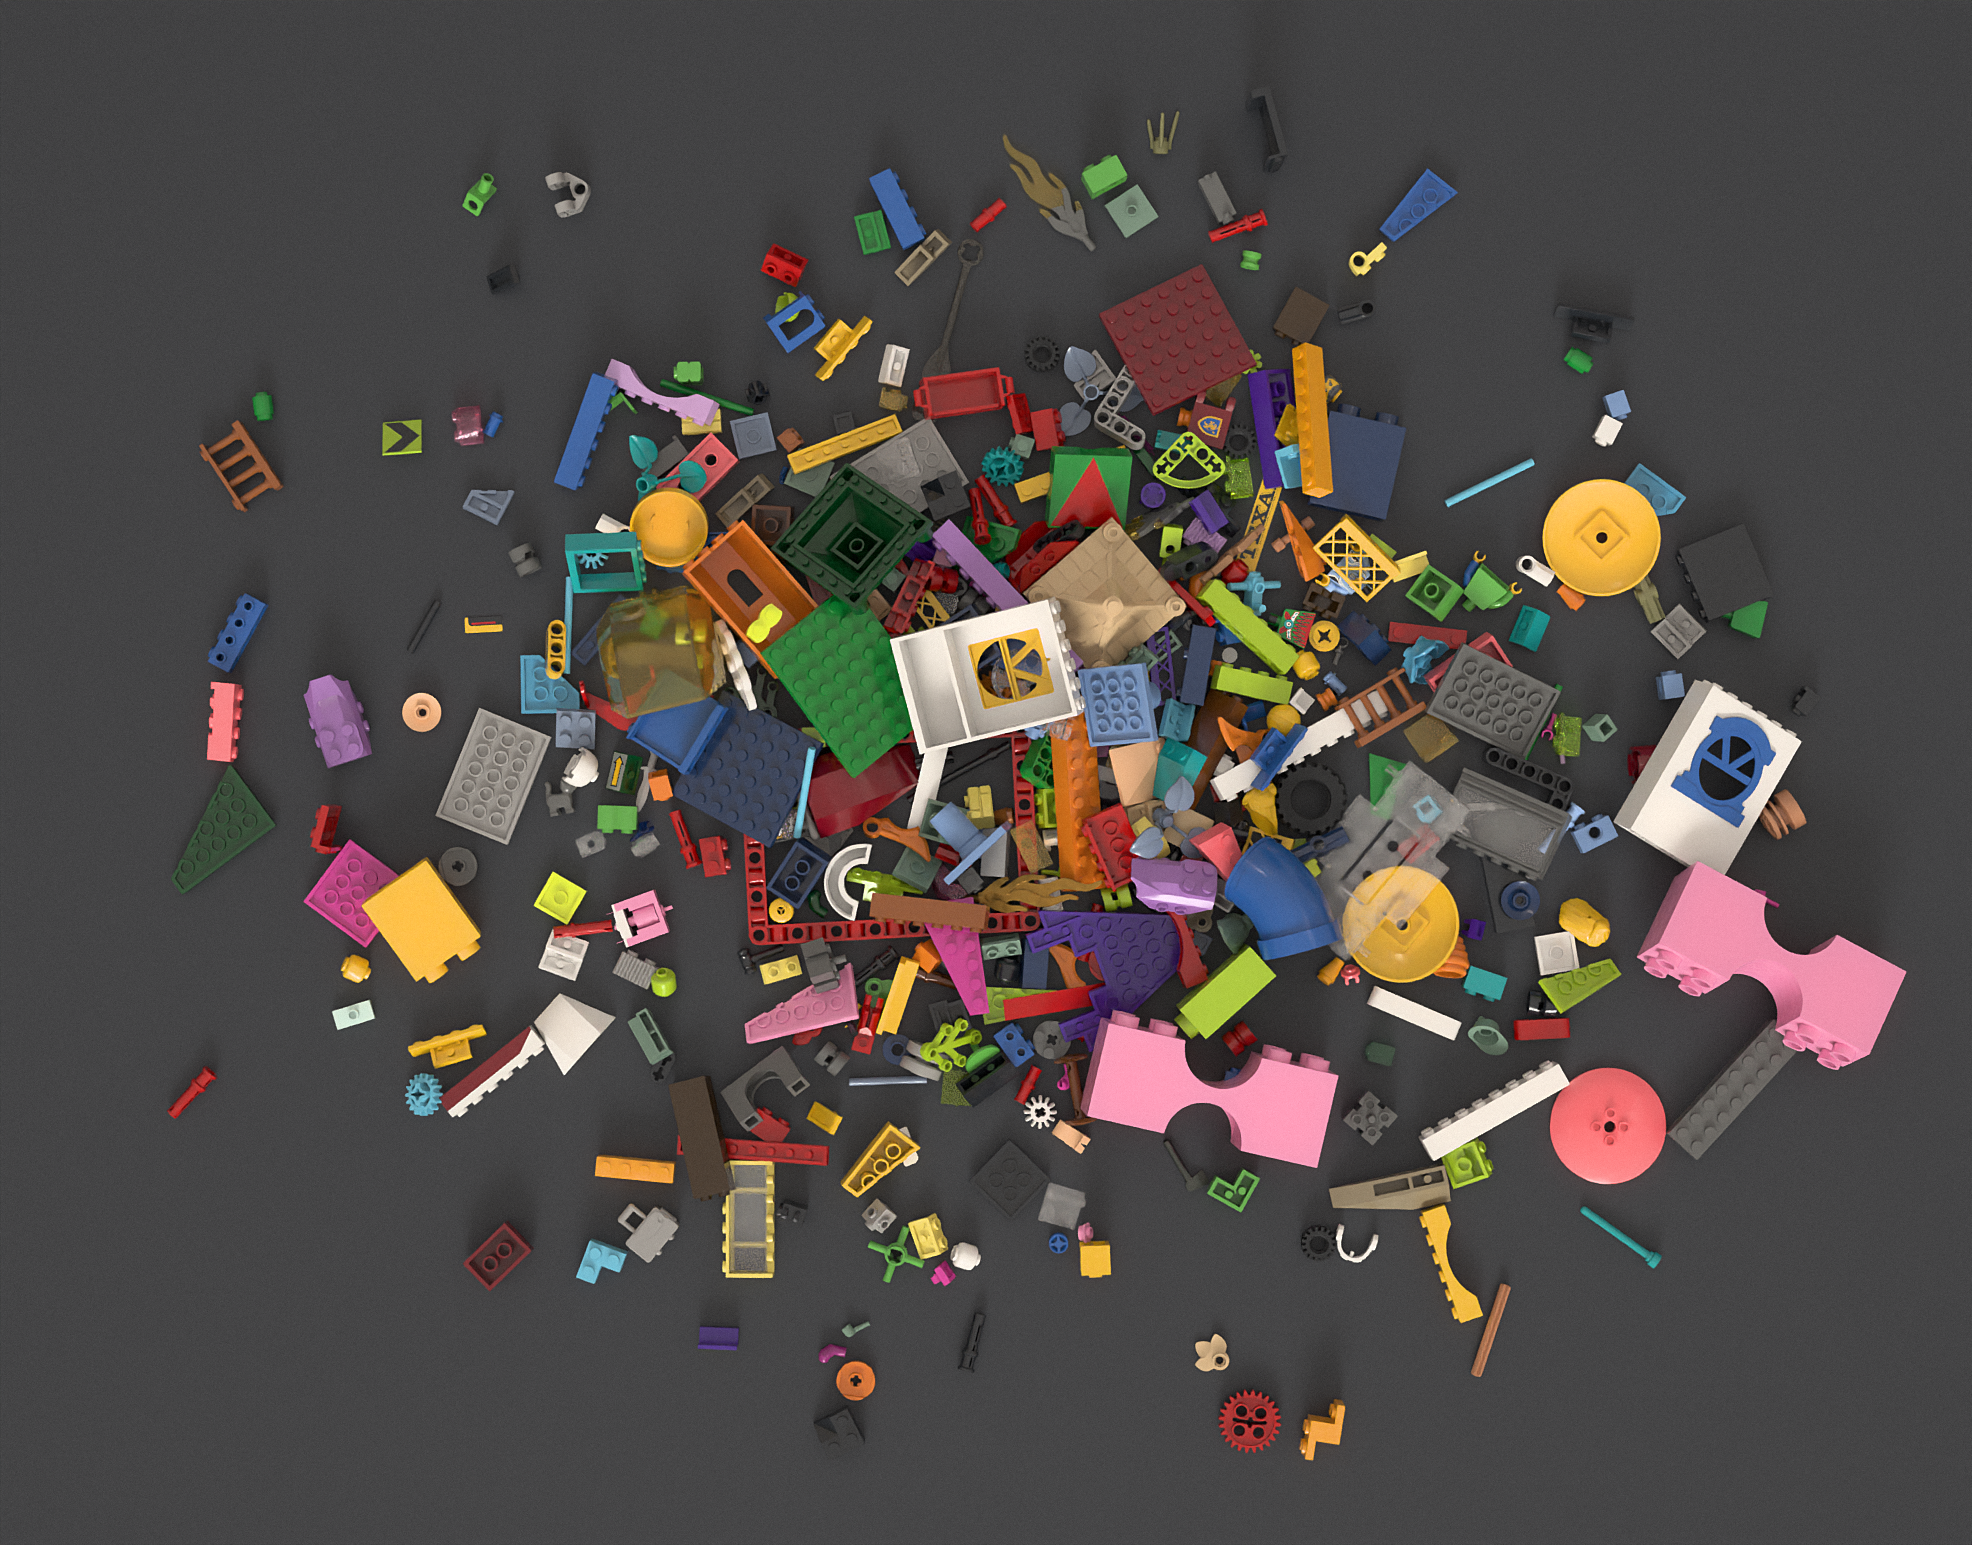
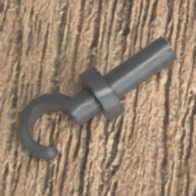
(1339, 652)

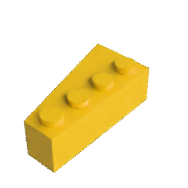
(879, 1158)

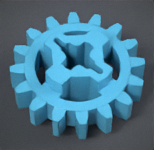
(420, 1103)

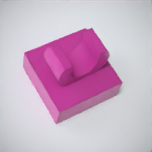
(943, 1274)

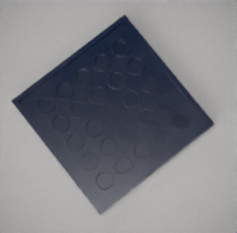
(749, 771)

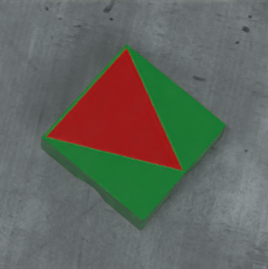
(1088, 486)

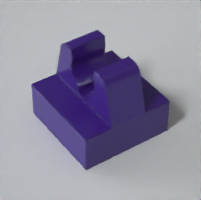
(1476, 929)

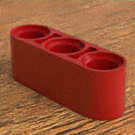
(1541, 1028)

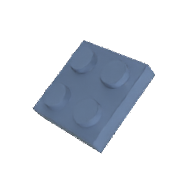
(753, 435)
(575, 728)

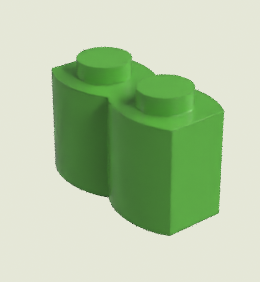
(617, 817)

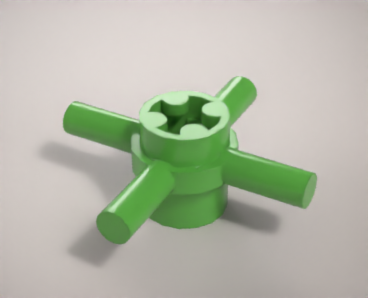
(899, 1245)

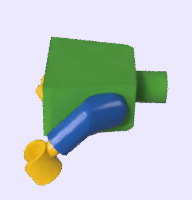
(1484, 587)

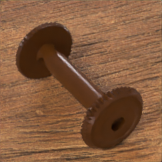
(1075, 1088)

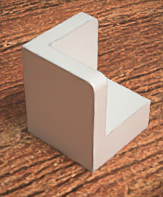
(1301, 701)

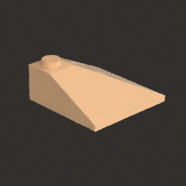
(1136, 770)

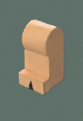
(1071, 1136)

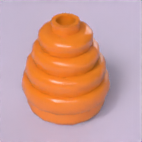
(1456, 964)

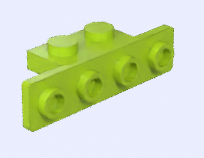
(879, 883)

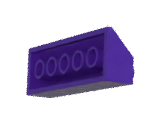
(1269, 395)

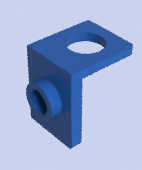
(1254, 711)

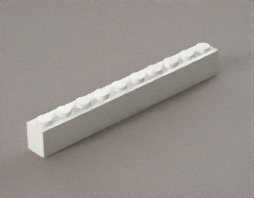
(1318, 734)

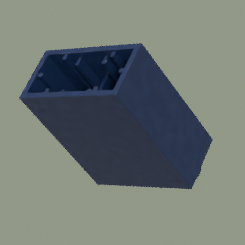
(1362, 462)

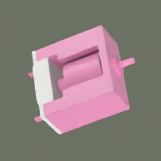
(647, 915)

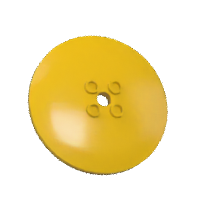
(1572, 541)
(1420, 947)

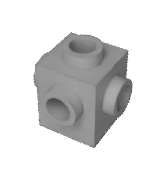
(878, 1216)

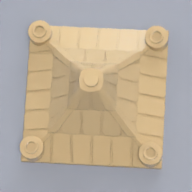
(1107, 596)

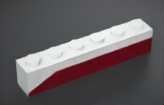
(491, 1071)

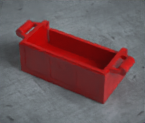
(962, 393)

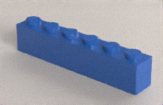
(585, 431)

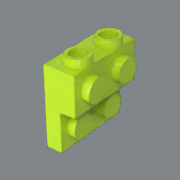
(1046, 808)
(1467, 1163)

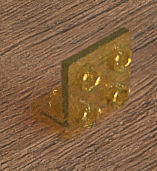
(1430, 737)

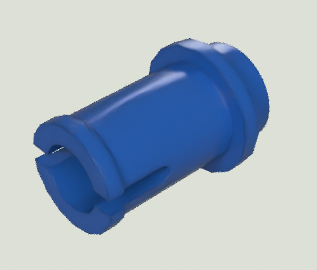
(493, 423)

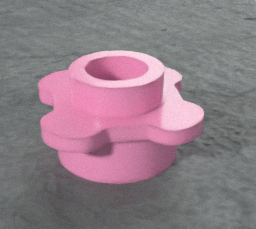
(1085, 1232)

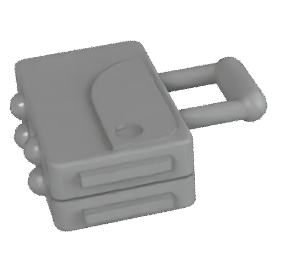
(651, 1233)

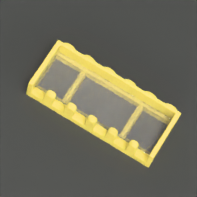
(750, 1221)

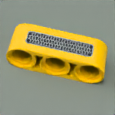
(555, 640)

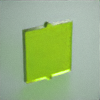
(950, 1091)

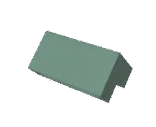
(650, 1036)

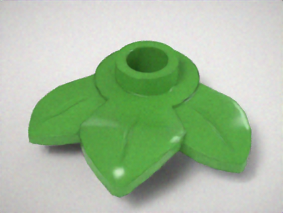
(883, 990)

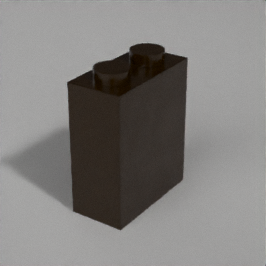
(1300, 317)

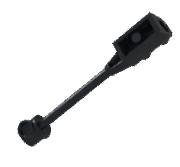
(1110, 796)

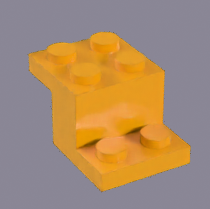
(1322, 1429)

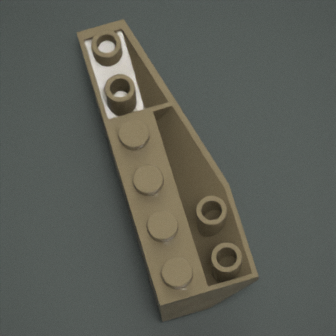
(1396, 1191)

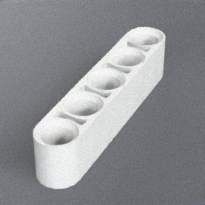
(1414, 1013)

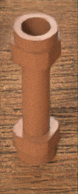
(1279, 544)

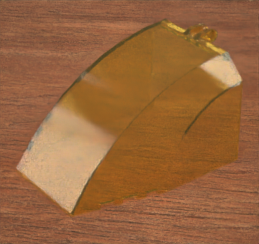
(660, 651)

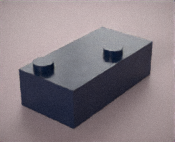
(1196, 665)

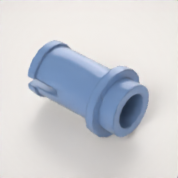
(1334, 683)

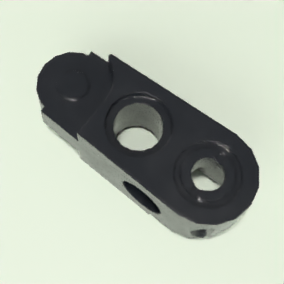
(1189, 561)

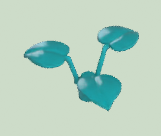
(645, 452)

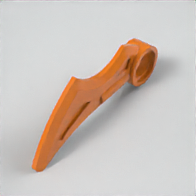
(1236, 737)
(907, 837)
(1066, 961)

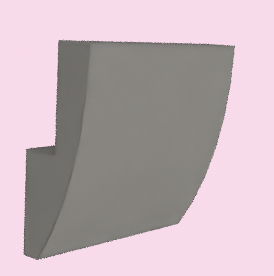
(1678, 631)

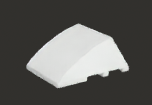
(570, 1029)

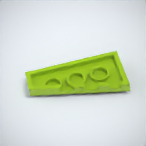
(1574, 986)
(998, 994)

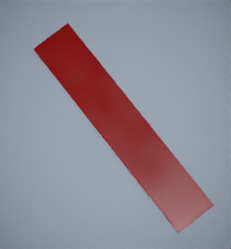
(1048, 1002)

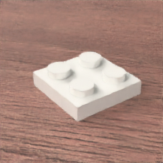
(1556, 952)

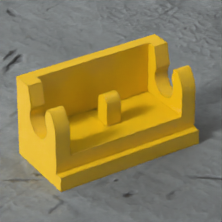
(1288, 428)

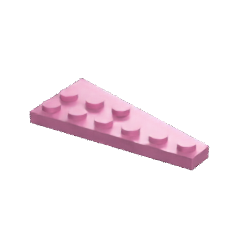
(807, 1011)

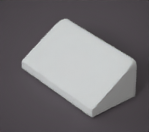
(893, 365)

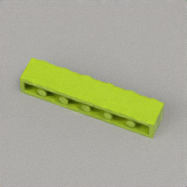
(1247, 626)

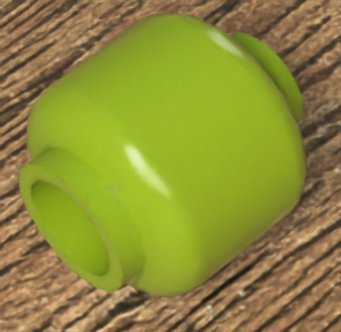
(663, 982)

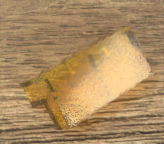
(1031, 846)

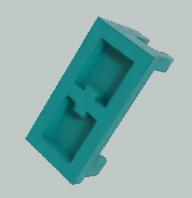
(1166, 439)

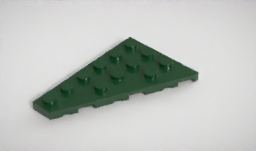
(227, 828)

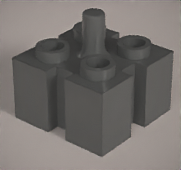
(822, 964)
(1369, 1117)

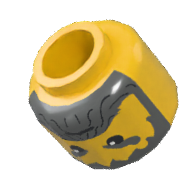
(1332, 388)

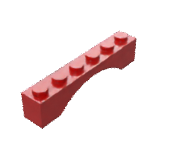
(1189, 966)

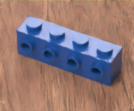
(896, 208)
(237, 633)

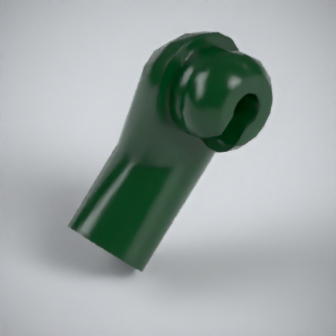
(814, 903)

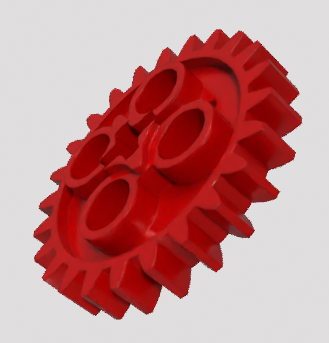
(1252, 1403)

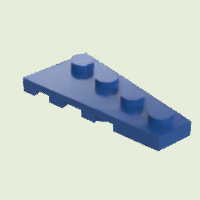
(1422, 200)

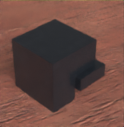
(948, 1013)

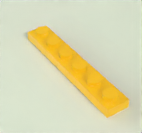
(844, 444)

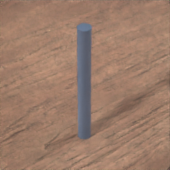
(887, 1080)

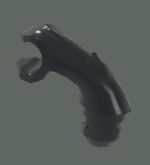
(1178, 621)

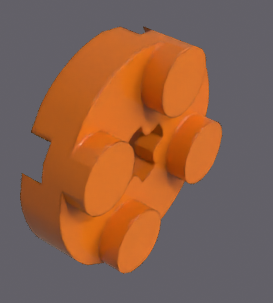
(863, 1372)

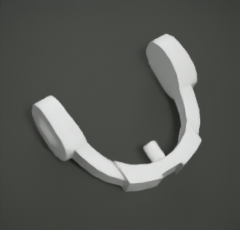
(1372, 1245)

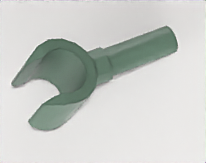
(850, 1331)

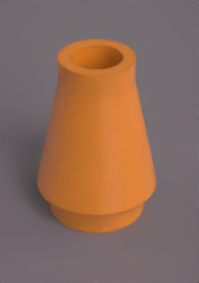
(1571, 597)

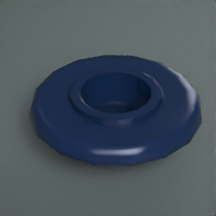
(889, 1043)

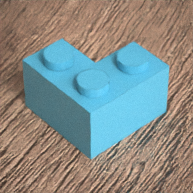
(599, 1255)

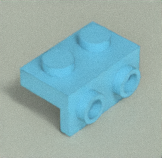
(1176, 720)

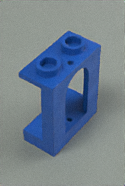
(800, 303)

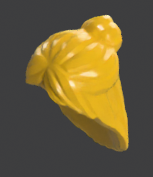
(1262, 808)
(1584, 922)

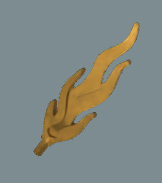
(1030, 893)

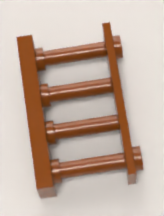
(249, 449)
(1396, 716)

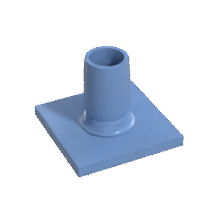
(1119, 704)
(964, 837)

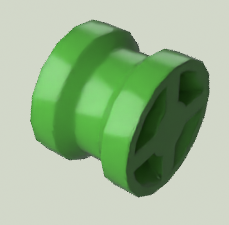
(1250, 260)

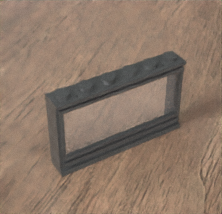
(1509, 825)

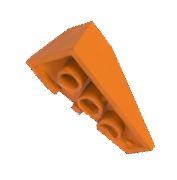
(1308, 560)

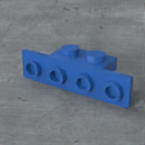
(1273, 753)

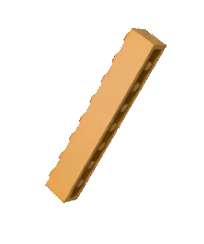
(1312, 420)

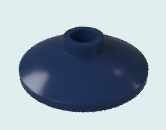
(1530, 902)

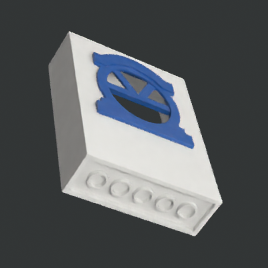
(1668, 800)

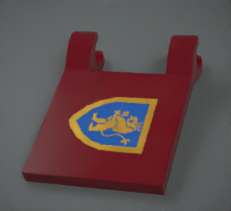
(1209, 422)

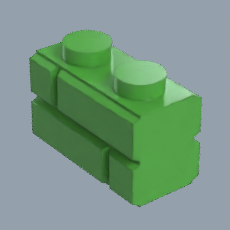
(689, 373)

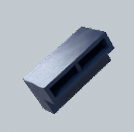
(1033, 967)

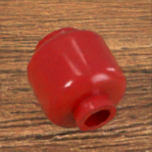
(1235, 572)

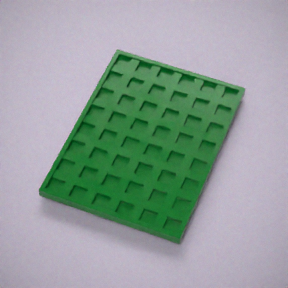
(844, 681)

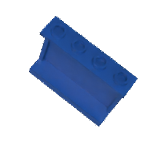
(679, 732)

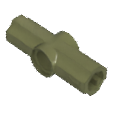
(1648, 597)

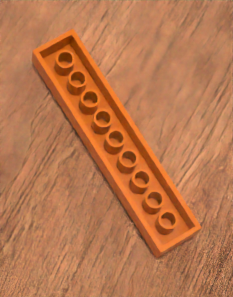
(1075, 799)

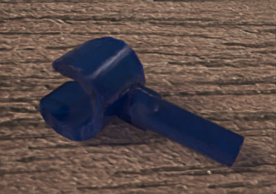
(642, 829)

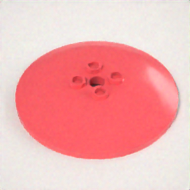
(1580, 1118)

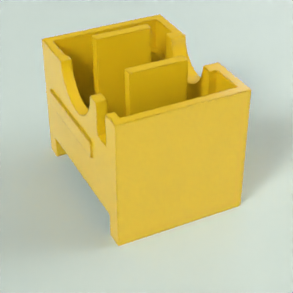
(1095, 1258)

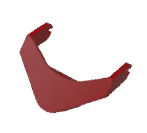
(604, 710)

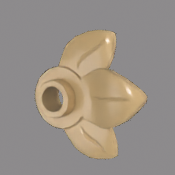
(1209, 1353)

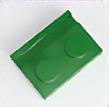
(872, 232)

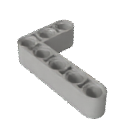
(1111, 413)

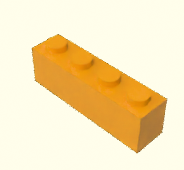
(635, 1168)

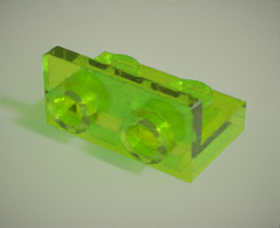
(1238, 477)
(1567, 735)

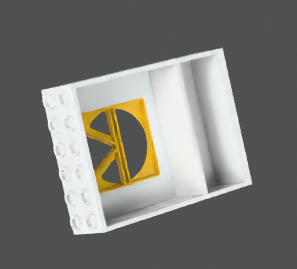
(943, 682)

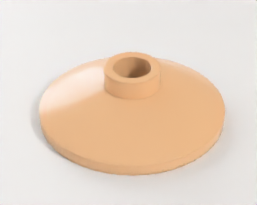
(412, 709)

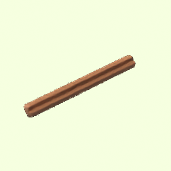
(1490, 1330)

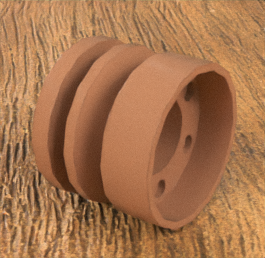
(1784, 812)

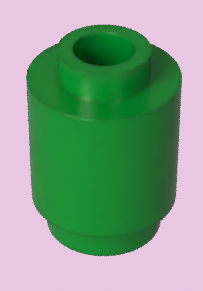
(1578, 360)
(263, 406)

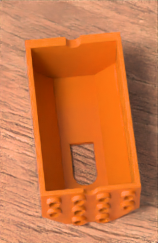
(746, 552)

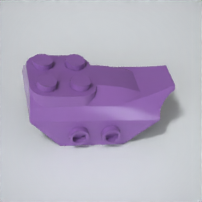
(337, 721)
(1175, 885)

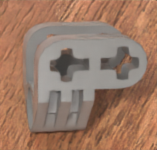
(568, 207)

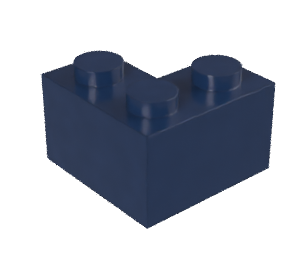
(1365, 637)

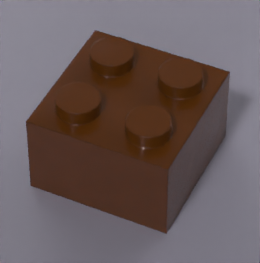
(771, 521)

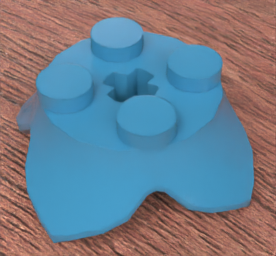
(1419, 657)

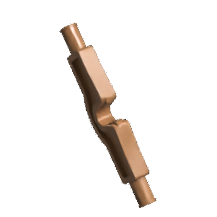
(1228, 556)

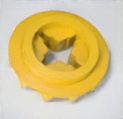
(1333, 636)

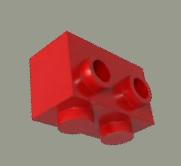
(784, 265)

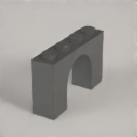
(741, 1092)

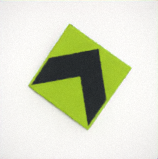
(402, 437)

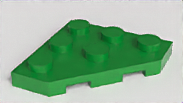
(1003, 540)

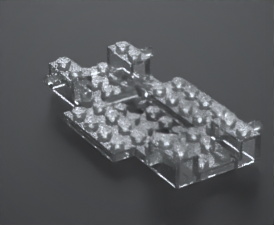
(1421, 814)

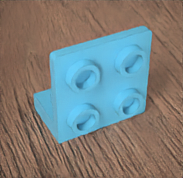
(1289, 465)

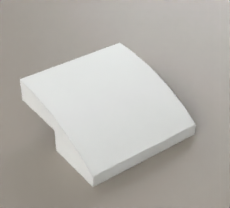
(564, 956)

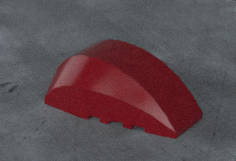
(845, 802)

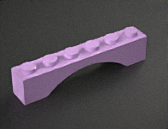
(696, 406)

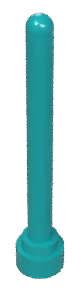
(1651, 1257)

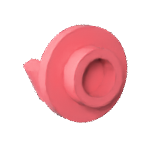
(1350, 971)

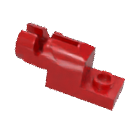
(867, 1025)

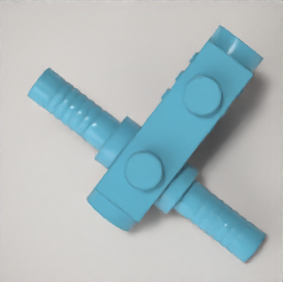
(1254, 587)

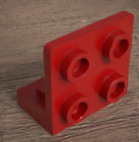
(714, 856)

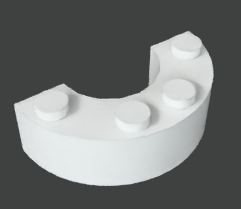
(835, 878)

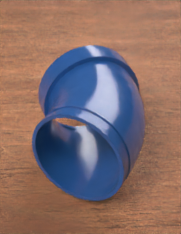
(1281, 901)

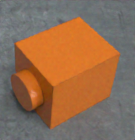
(660, 785)
(927, 955)

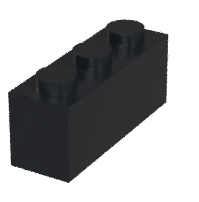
(987, 1078)

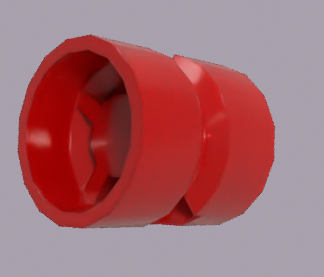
(943, 580)
(1239, 1038)

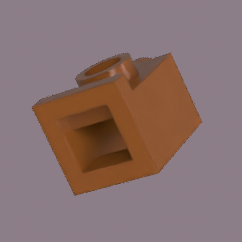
(790, 440)

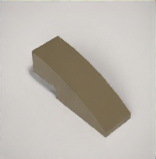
(923, 257)
(744, 499)

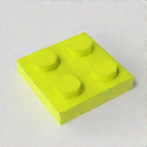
(560, 898)

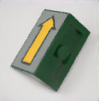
(624, 773)

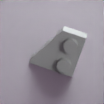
(1101, 377)

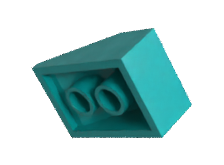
(1175, 761)

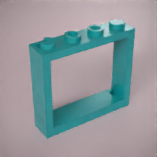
(605, 543)

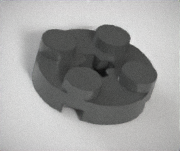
(452, 875)
(1041, 1036)

